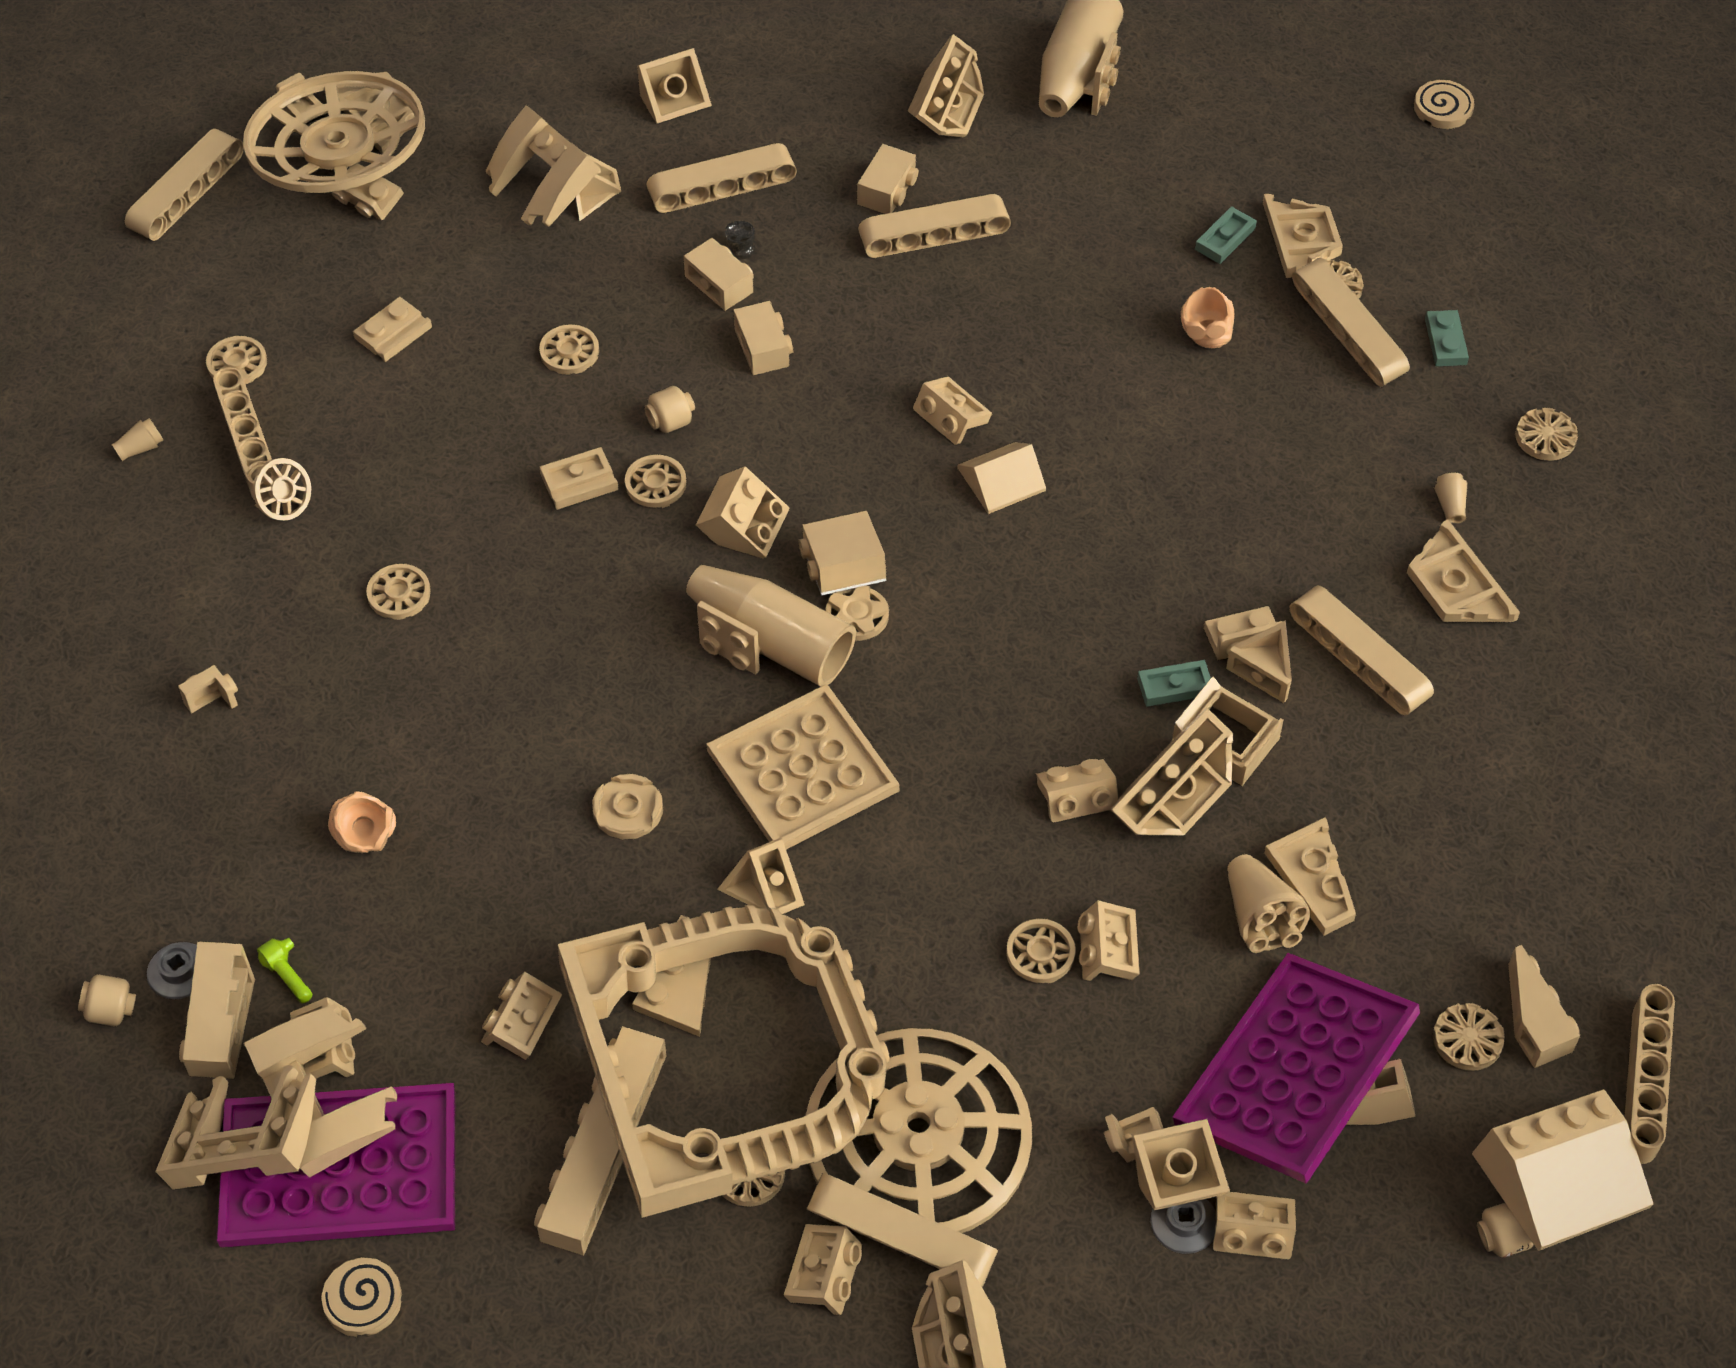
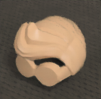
(1208, 317)
(361, 823)

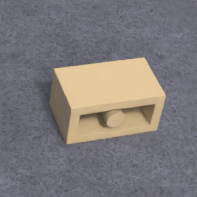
(887, 179)
(718, 273)
(762, 337)

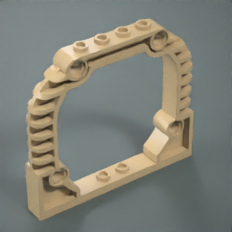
(664, 1165)

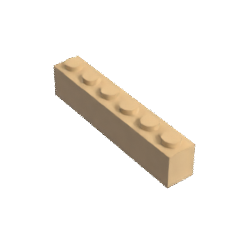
(593, 1154)

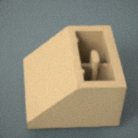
(743, 514)

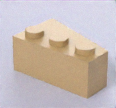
(217, 1010)

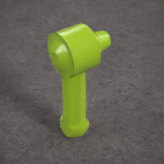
(275, 956)

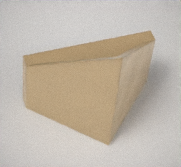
(598, 190)
(1264, 661)
(765, 879)

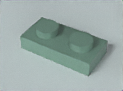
(1225, 235)
(1446, 338)
(1173, 682)

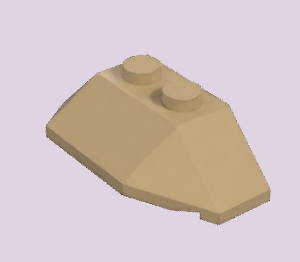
(949, 90)
(1180, 780)
(956, 1322)

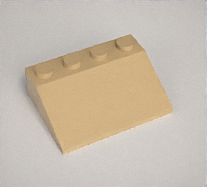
(1566, 1169)

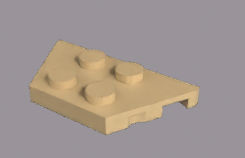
(395, 106)
(1302, 232)
(1458, 582)

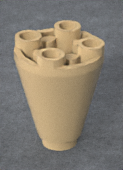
(1265, 906)

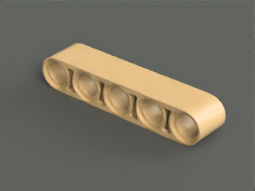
(721, 177)
(184, 184)
(934, 225)
(1350, 322)
(242, 424)
(1361, 650)
(1657, 1060)
(899, 1227)

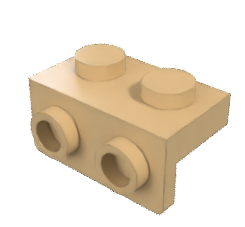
(1078, 789)

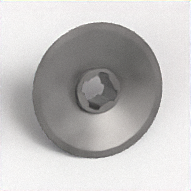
(166, 981)
(1185, 1236)

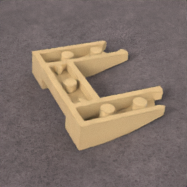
(569, 165)
(298, 1042)
(275, 1147)

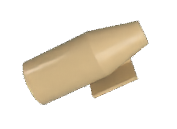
(1081, 56)
(754, 616)

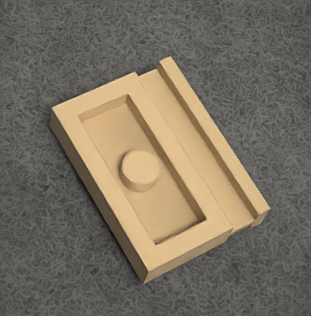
(392, 329)
(578, 478)

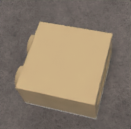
(843, 553)

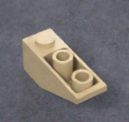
(1538, 1017)

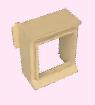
(1264, 725)

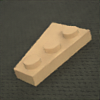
(1311, 868)
(677, 996)

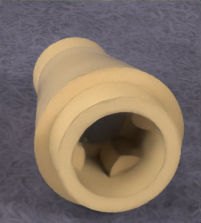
(138, 439)
(1452, 494)

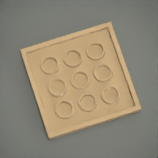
(802, 767)

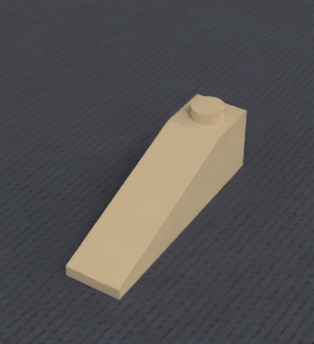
(1387, 1098)

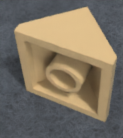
(673, 86)
(1004, 476)
(1179, 1165)

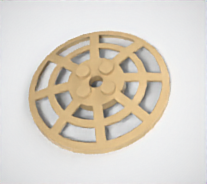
(336, 139)
(945, 1132)

